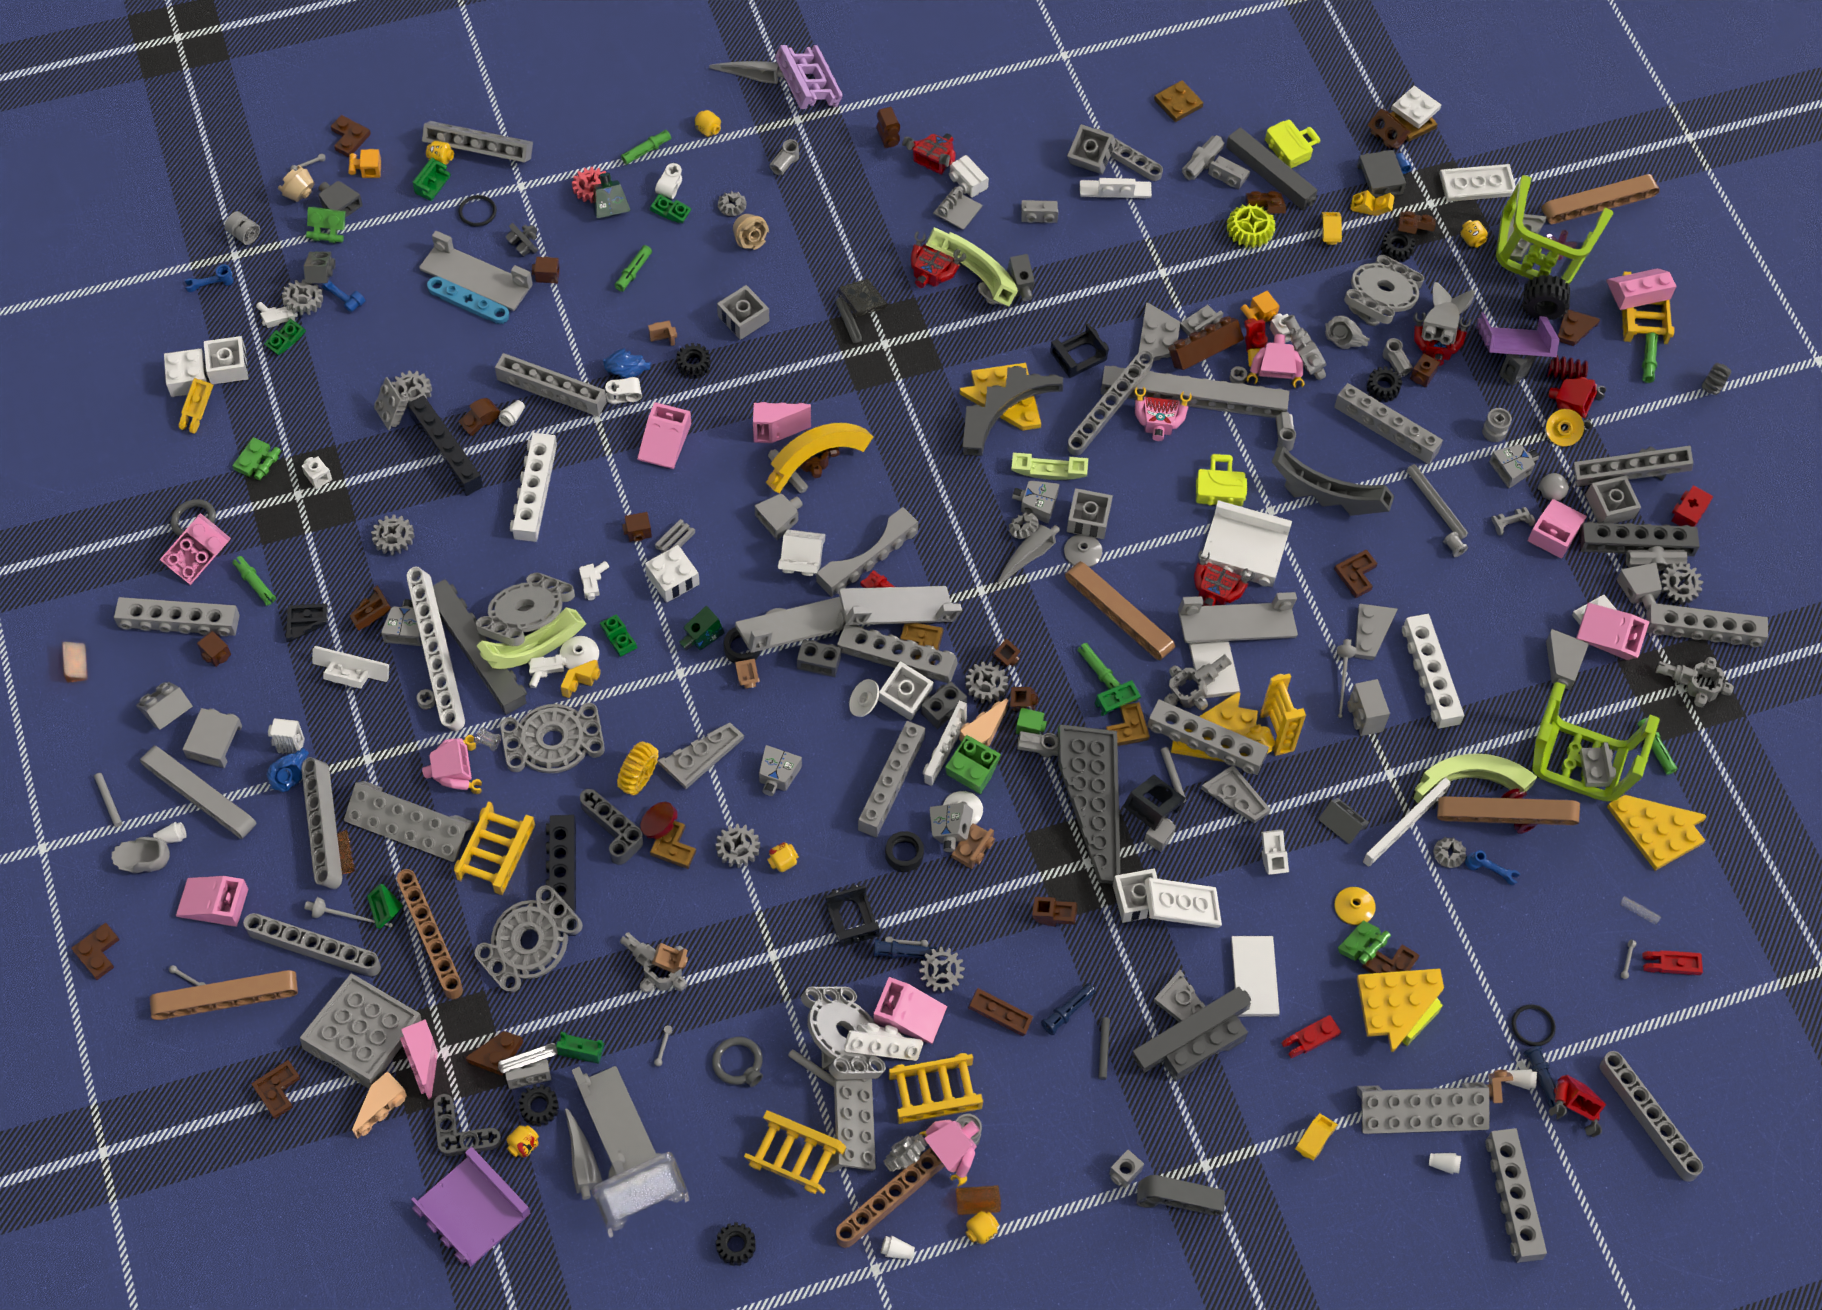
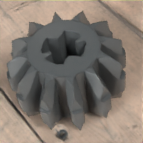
(1716, 378)

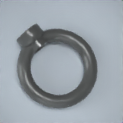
(189, 504)
(752, 1075)

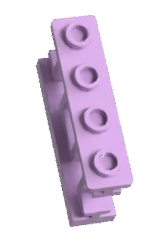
(823, 85)

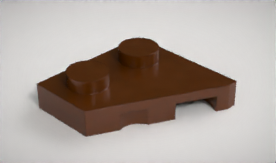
(1575, 326)
(370, 609)
(497, 1049)

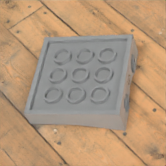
(359, 1030)

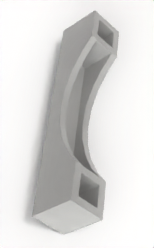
(839, 574)

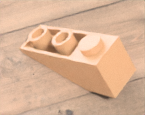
(986, 724)
(381, 1098)

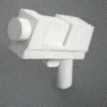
(273, 316)
(589, 579)
(542, 666)

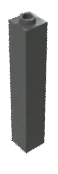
(1272, 168)
(1204, 1020)

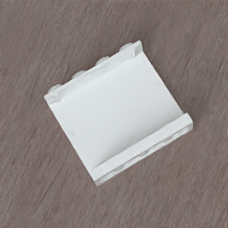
(1248, 540)

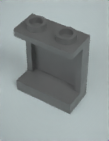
(1382, 173)

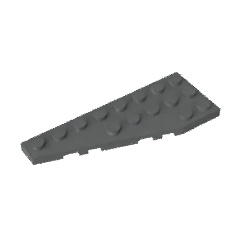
(1091, 778)

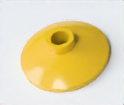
(1572, 434)
(1352, 913)

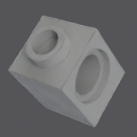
(1160, 837)
(1127, 1160)

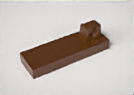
(1000, 1012)

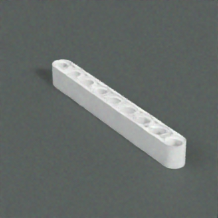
(441, 654)

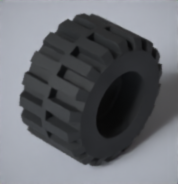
(1546, 297)

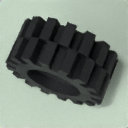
(1398, 237)
(693, 369)
(1384, 375)
(538, 1117)
(733, 1231)

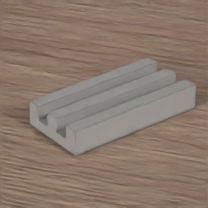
(684, 527)

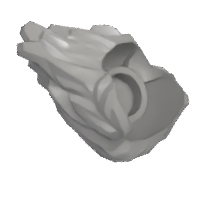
(1345, 333)

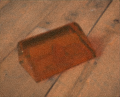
(74, 661)
(345, 852)
(977, 1199)

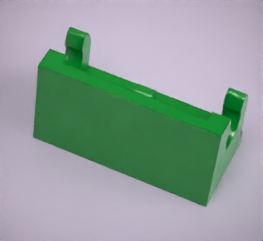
(431, 179)
(1117, 697)
(580, 1048)

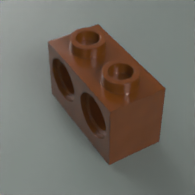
(1390, 126)

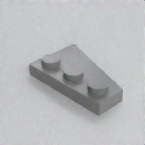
(1371, 629)
(1237, 794)

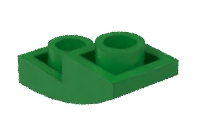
(671, 210)
(285, 338)
(618, 635)

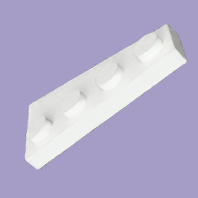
(946, 743)

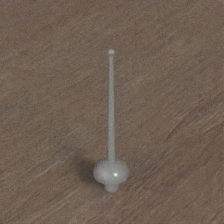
(1345, 651)
(319, 907)

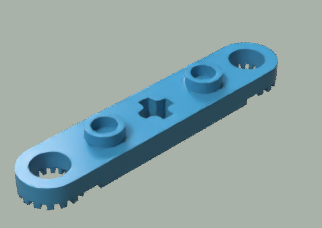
(479, 305)

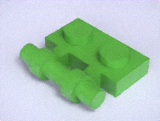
(325, 218)
(253, 455)
(1360, 939)

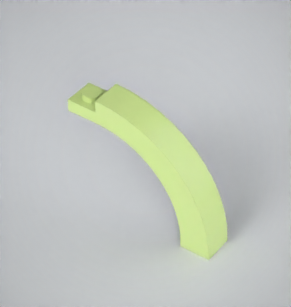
(989, 270)
(535, 644)
(1476, 766)

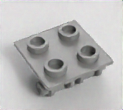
(958, 208)
(390, 404)

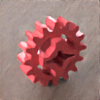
(586, 181)

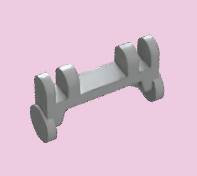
(1502, 521)

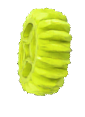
(1251, 226)

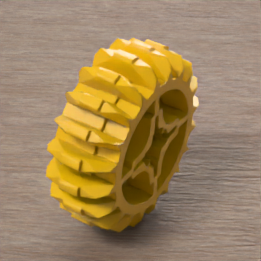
(637, 768)

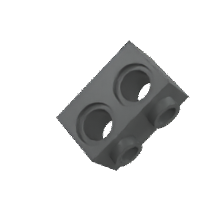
(319, 267)
(817, 662)
(945, 706)

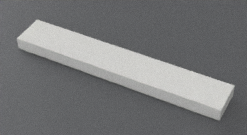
(1399, 829)

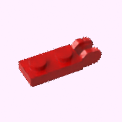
(1674, 962)
(1312, 1036)

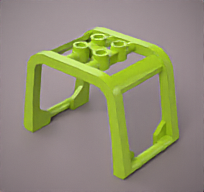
(1534, 255)
(1547, 736)

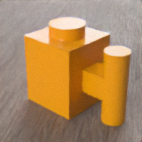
(368, 163)
(1262, 306)

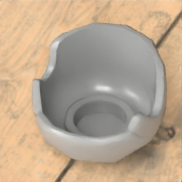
(1553, 487)

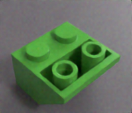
(973, 764)

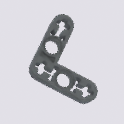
(452, 1135)

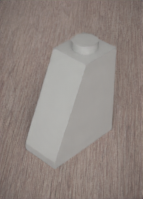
(1565, 657)

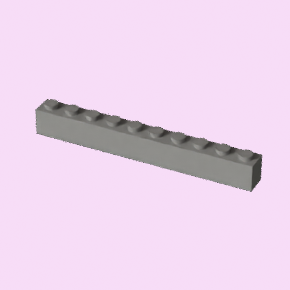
(1205, 393)

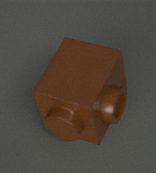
(546, 270)
(1424, 370)
(637, 527)
(213, 649)
(1006, 654)
(1023, 698)

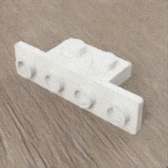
(1115, 188)
(349, 668)
(883, 1042)

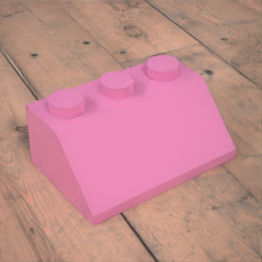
(1642, 288)

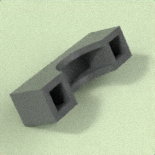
(1191, 1055)

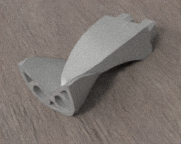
(1443, 319)

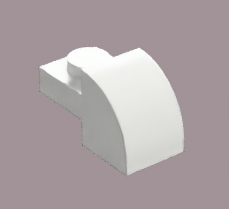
(1274, 852)

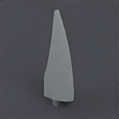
(756, 70)
(1030, 549)
(584, 1166)

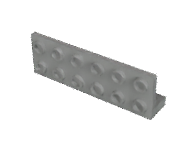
(475, 274)
(898, 605)
(1237, 621)
(792, 625)
(406, 821)
(1425, 1109)
(615, 1118)
(853, 1121)

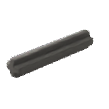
(849, 320)

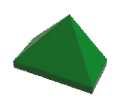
(383, 905)

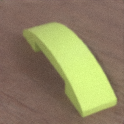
(1049, 469)

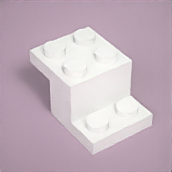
(801, 552)

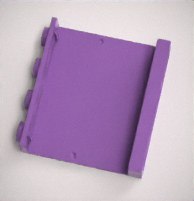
(1519, 341)
(471, 1208)

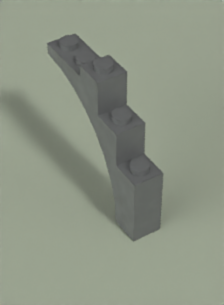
(998, 400)
(1355, 498)

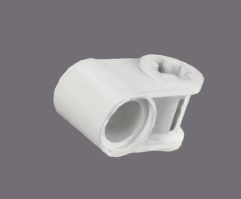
(670, 181)
(625, 390)

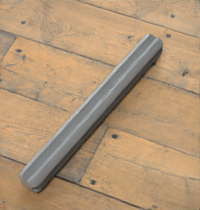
(1436, 501)

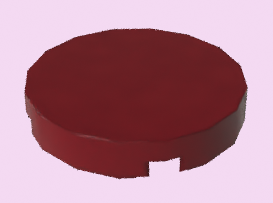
(659, 820)

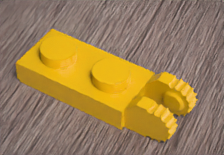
(195, 404)

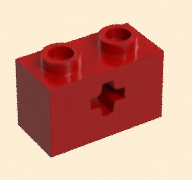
(1692, 508)

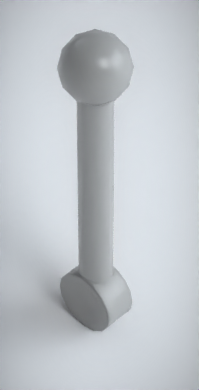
(321, 157)
(920, 943)
(1631, 944)
(173, 969)
(667, 1030)

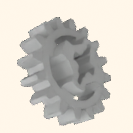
(302, 297)
(410, 385)
(393, 534)
(1688, 590)
(986, 682)
(732, 839)
(949, 977)
(905, 1152)

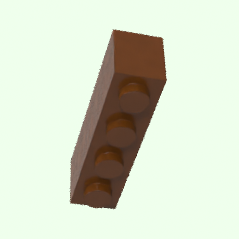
(1205, 343)

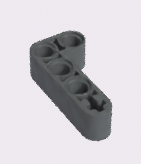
(608, 822)
(1180, 1194)

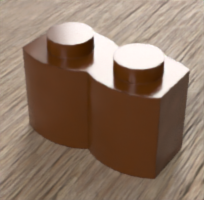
(888, 127)

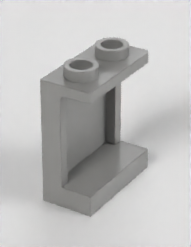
(211, 737)

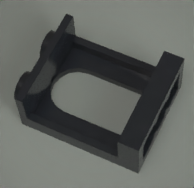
(1091, 337)
(1148, 811)
(858, 934)

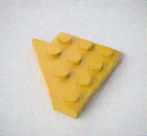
(1021, 415)
(1226, 715)
(1658, 829)
(1397, 1001)

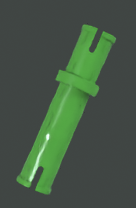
(652, 143)
(622, 282)
(1649, 363)
(249, 574)
(1104, 674)
(1661, 753)

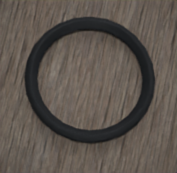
(477, 197)
(1553, 1026)

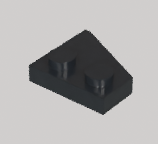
(305, 619)

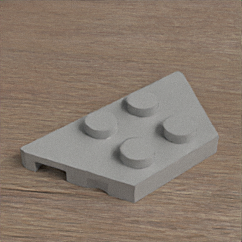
(1158, 332)

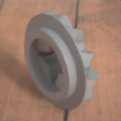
(730, 209)
(1027, 529)
(1441, 854)

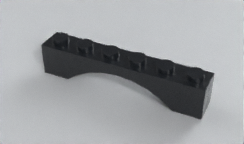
(456, 459)

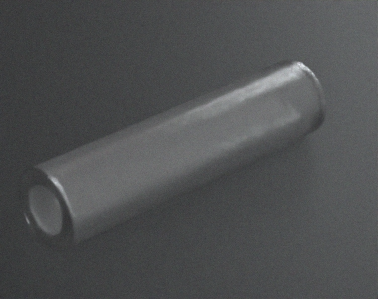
(1640, 910)

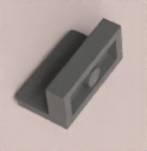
(1515, 368)
(1343, 820)

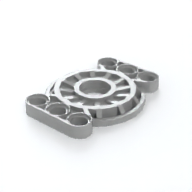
(1383, 302)
(545, 602)
(552, 718)
(510, 926)
(822, 1024)

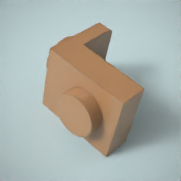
(662, 331)
(747, 673)
(670, 958)
(1494, 1085)

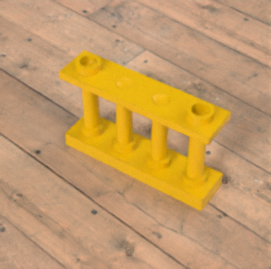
(1631, 329)
(1284, 717)
(507, 862)
(929, 1108)
(795, 1130)

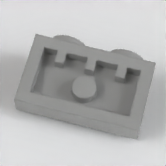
(1228, 172)
(1039, 211)
(1200, 319)
(1597, 766)
(529, 1074)

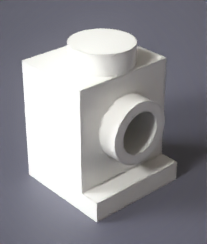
(1279, 327)
(316, 472)

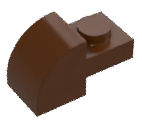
(481, 413)
(1053, 912)

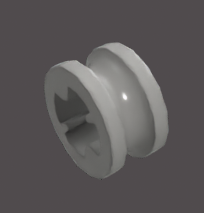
(1238, 371)
(429, 703)

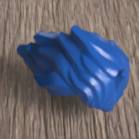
(625, 365)
(286, 771)

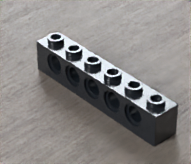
(562, 826)

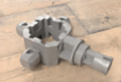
(1307, 349)
(1202, 677)
(1688, 677)
(644, 955)

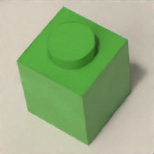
(1031, 722)

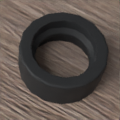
(730, 654)
(904, 866)

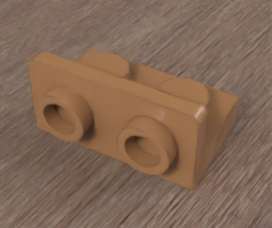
(971, 851)

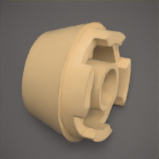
(297, 184)
(750, 231)

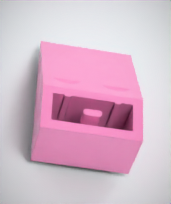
(779, 420)
(664, 435)
(1556, 528)
(195, 549)
(1613, 631)
(213, 899)
(909, 1011)
(421, 1054)

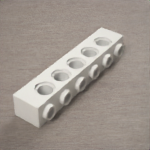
(529, 529)
(1423, 627)

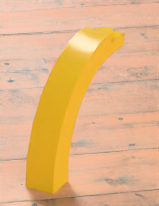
(812, 442)

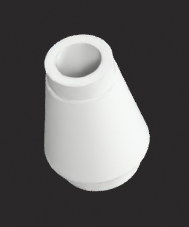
(511, 413)
(172, 833)
(1523, 1078)
(1446, 1162)
(896, 1248)

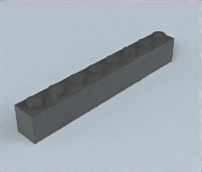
(464, 631)

